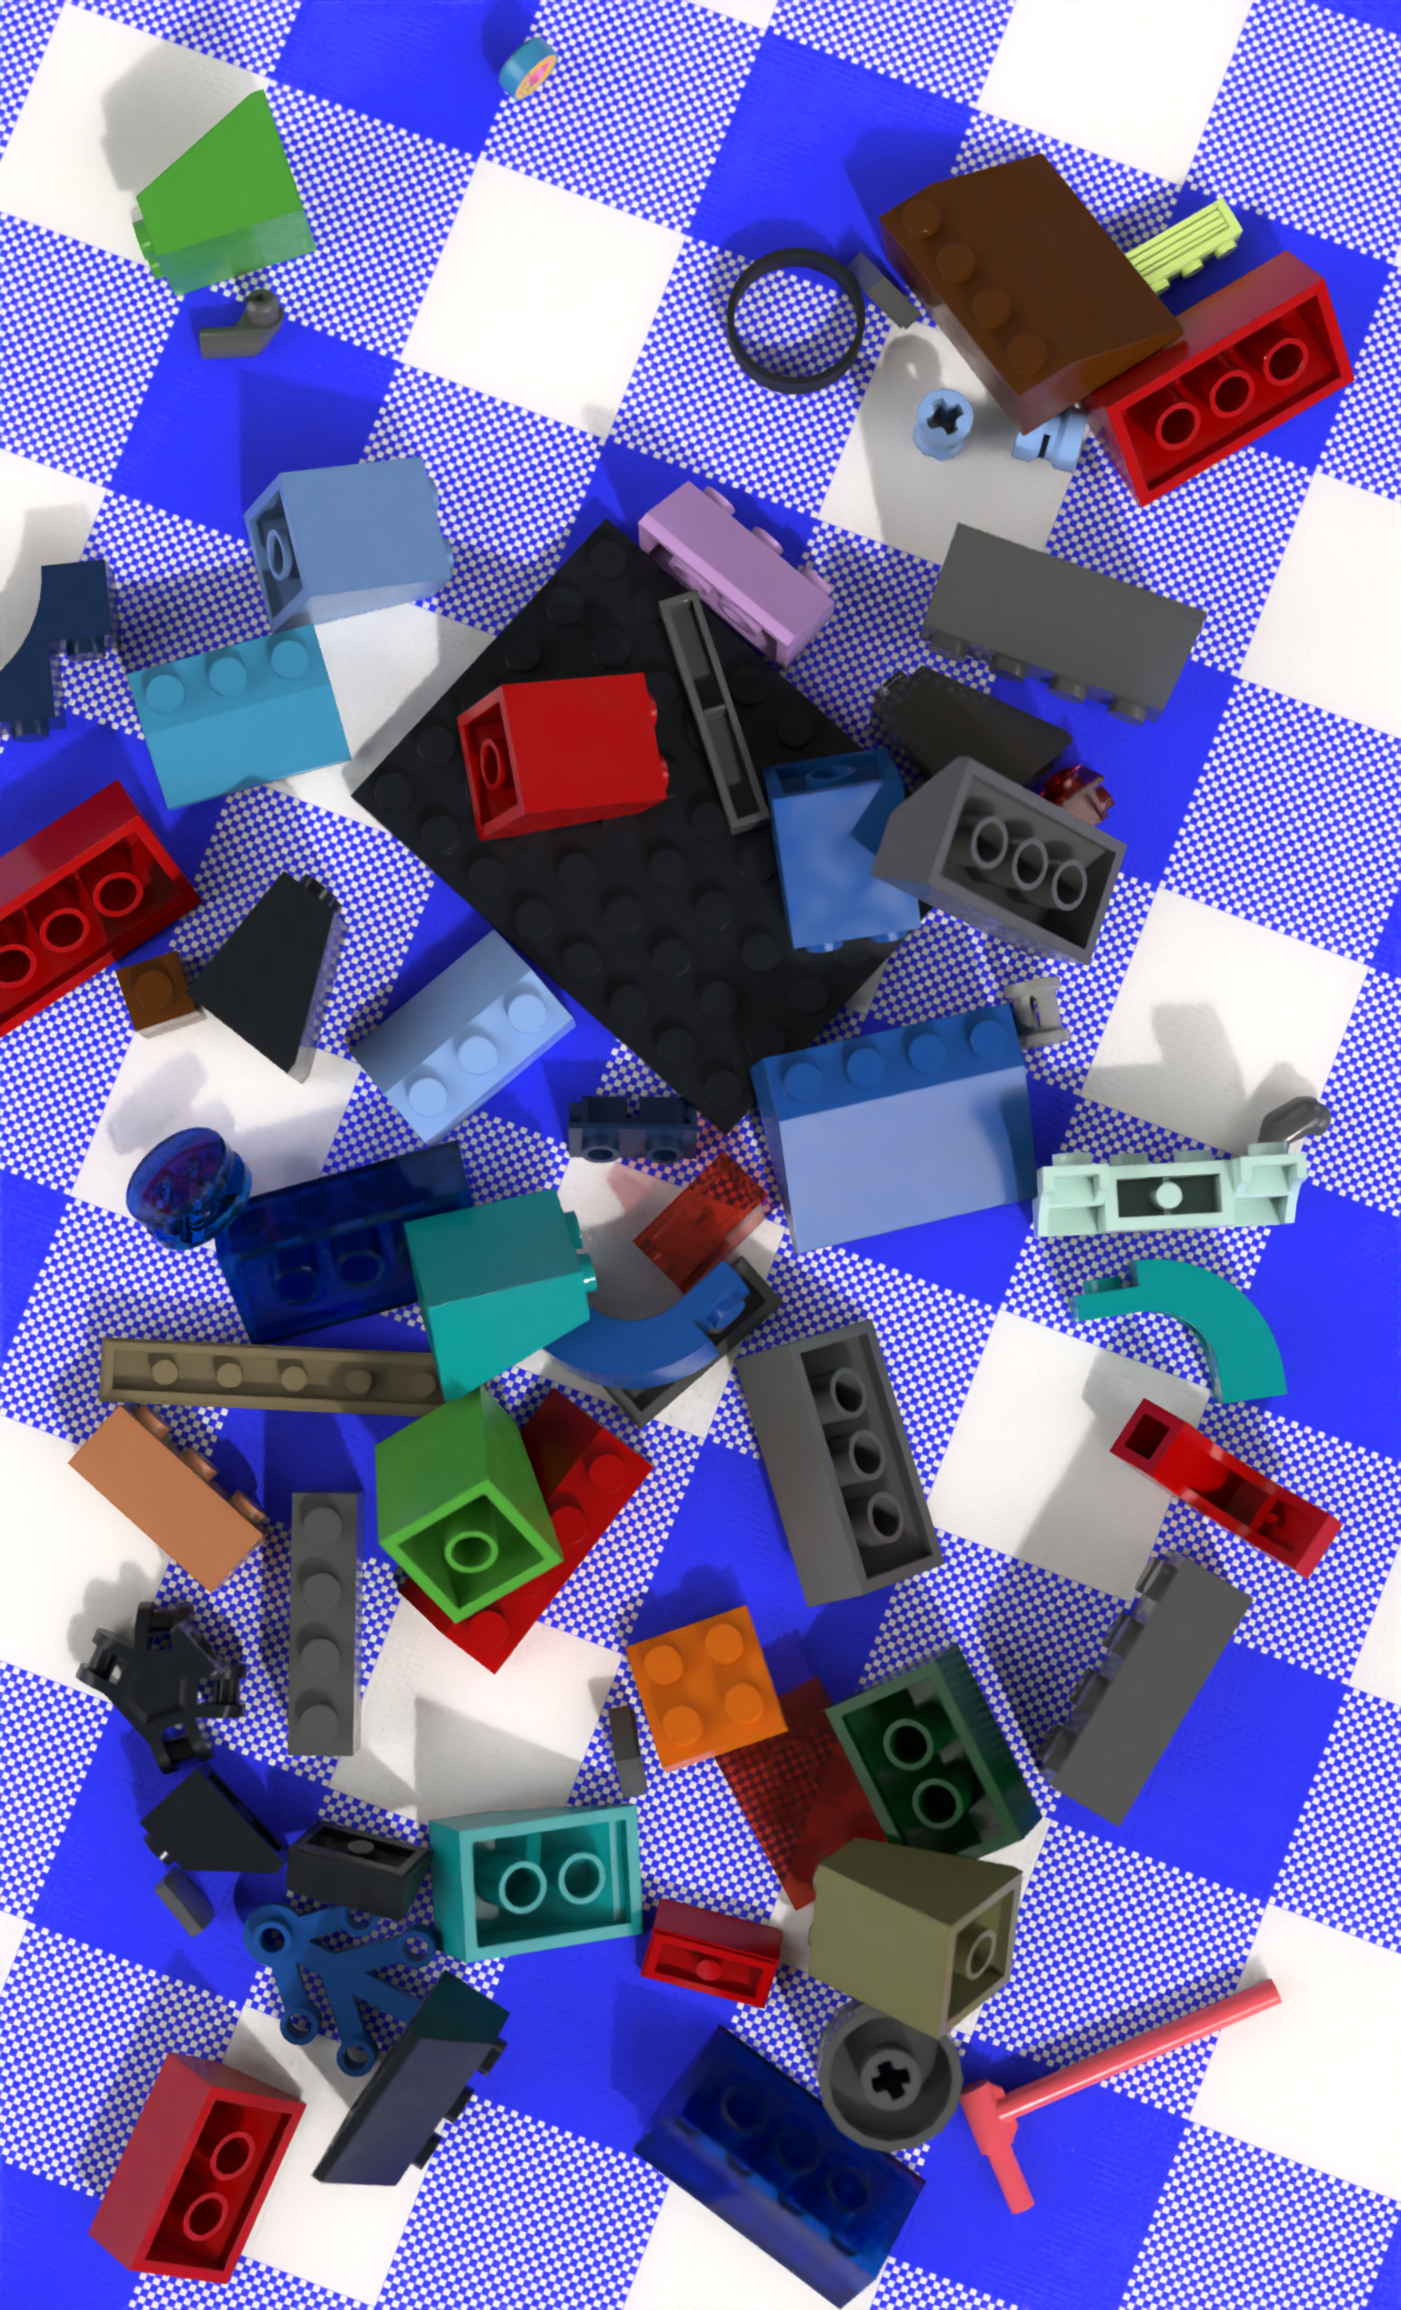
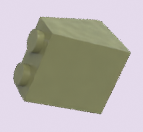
(914, 1930)

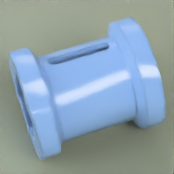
(949, 406)

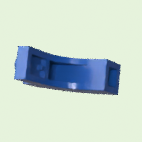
(655, 1348)

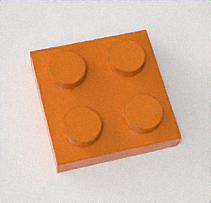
(706, 1689)

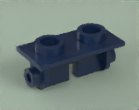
(604, 1133)

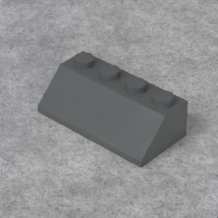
(1002, 861)
(839, 1463)

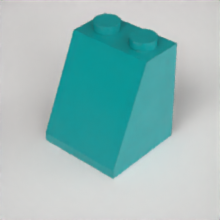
(497, 1284)

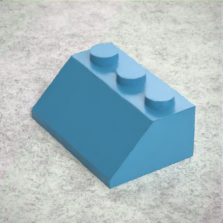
(239, 716)

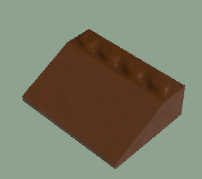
(1025, 286)

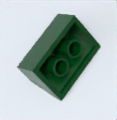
(935, 1759)

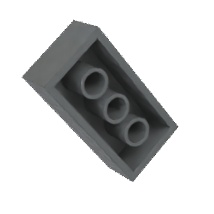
(1142, 1685)

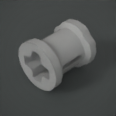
(1023, 997)

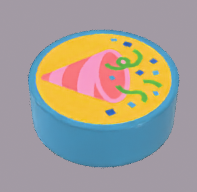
(528, 68)

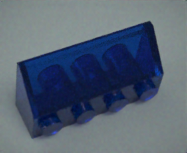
(336, 1242)
(779, 2168)

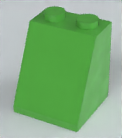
(224, 205)
(463, 1505)

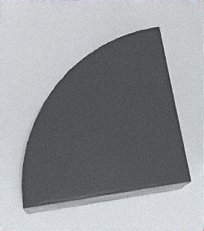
(883, 292)
(627, 1751)

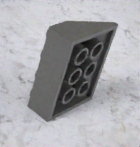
(1059, 626)

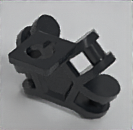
(162, 1684)

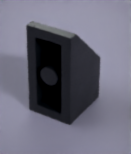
(211, 1829)

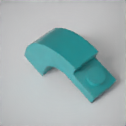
(1231, 1330)

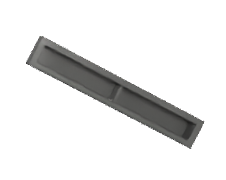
(714, 712)

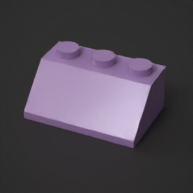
(736, 572)

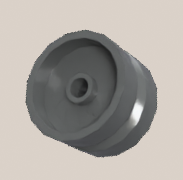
(878, 2109)

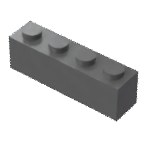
(326, 1623)

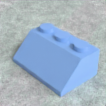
(463, 1038)

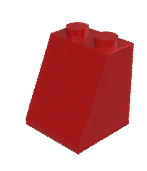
(561, 754)

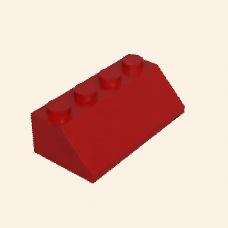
(1234, 375)
(82, 900)
(585, 1484)

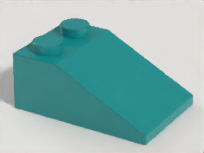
(535, 1879)

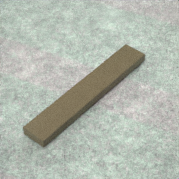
(269, 1377)

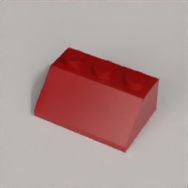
(196, 2170)

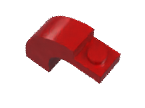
(1225, 1489)

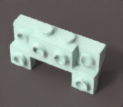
(1167, 1196)

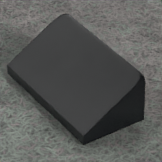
(357, 1869)

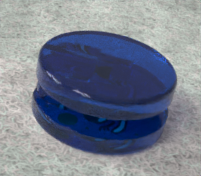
(189, 1188)

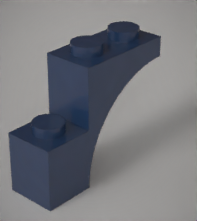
(73, 618)

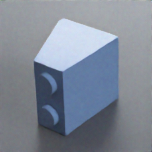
(347, 541)

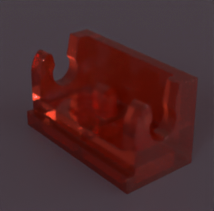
(705, 1223)

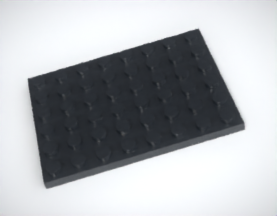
(653, 913)

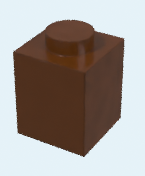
(157, 994)

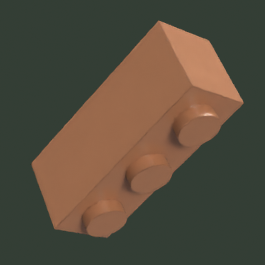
(171, 1495)

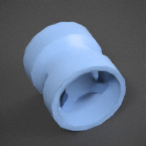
(1054, 440)

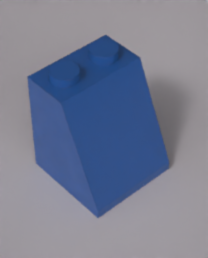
(826, 839)

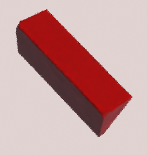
(712, 1953)

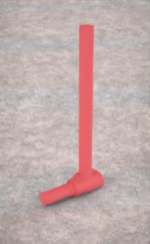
(993, 2112)

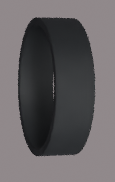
(795, 258)

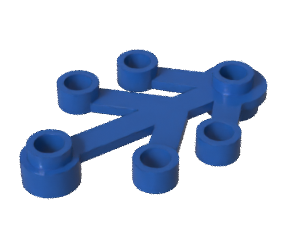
(343, 1972)

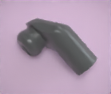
(251, 332)
(1294, 1121)

